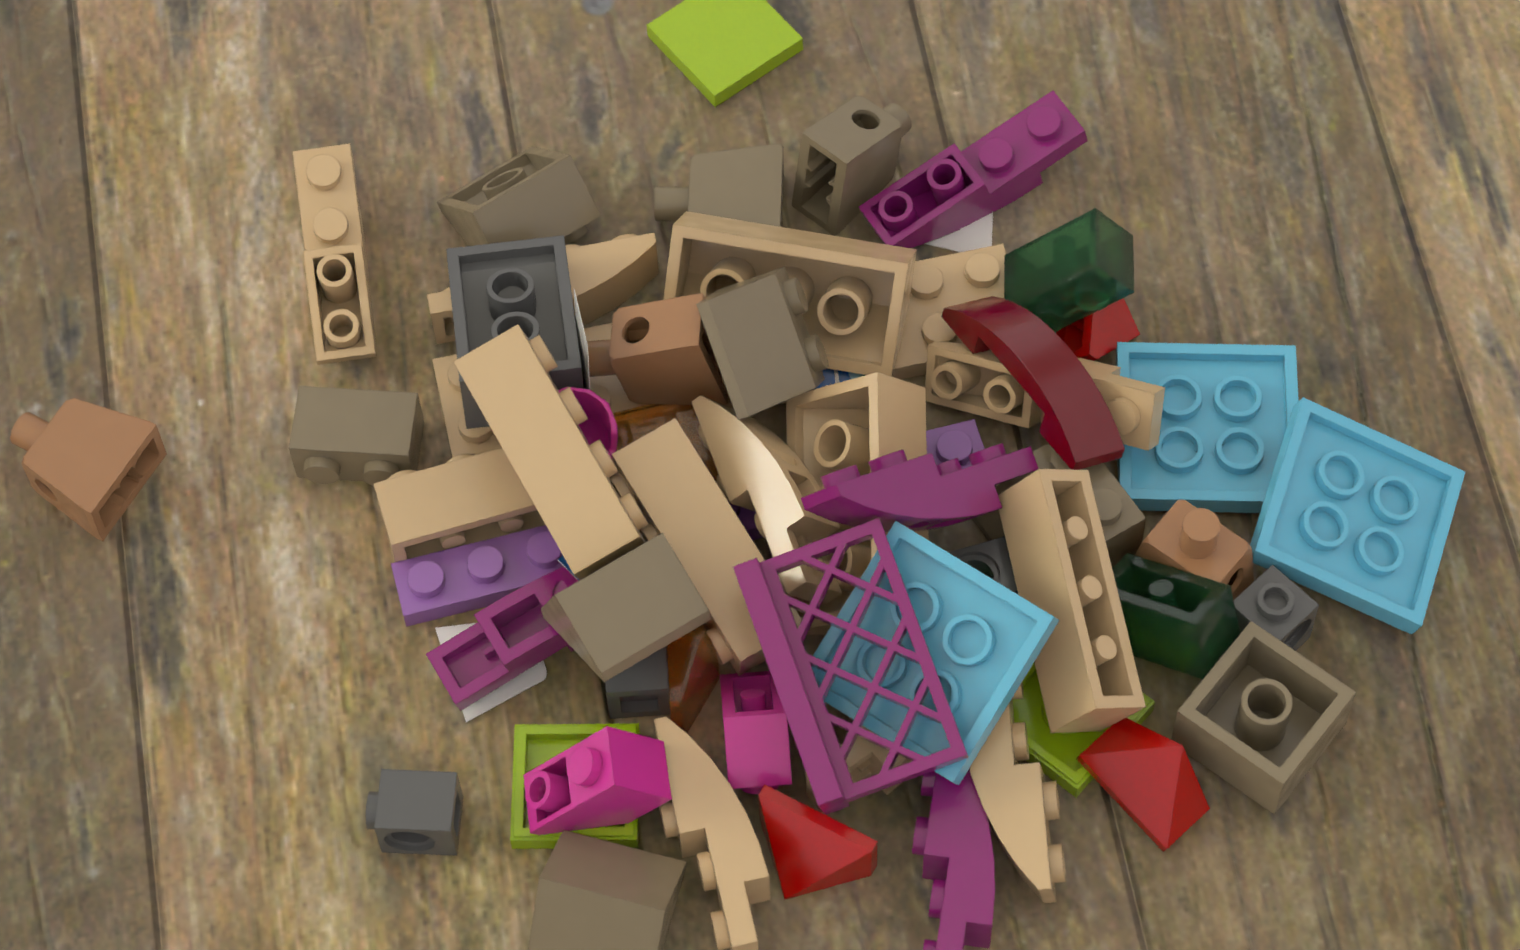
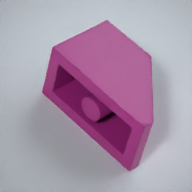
(754, 732)

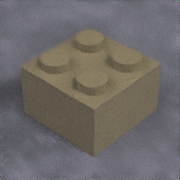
(1262, 717)

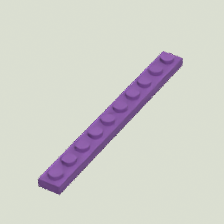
(492, 568)

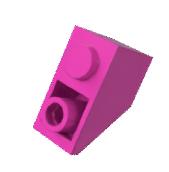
(598, 783)

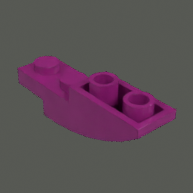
(977, 181)
(918, 489)
(502, 643)
(959, 861)

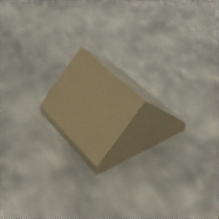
(628, 608)
(604, 897)

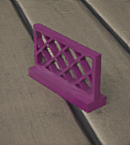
(797, 683)

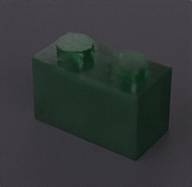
(1071, 270)
(1175, 615)

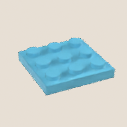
(1218, 423)
(1356, 515)
(975, 633)

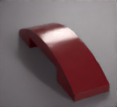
(1075, 413)

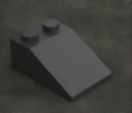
(510, 286)

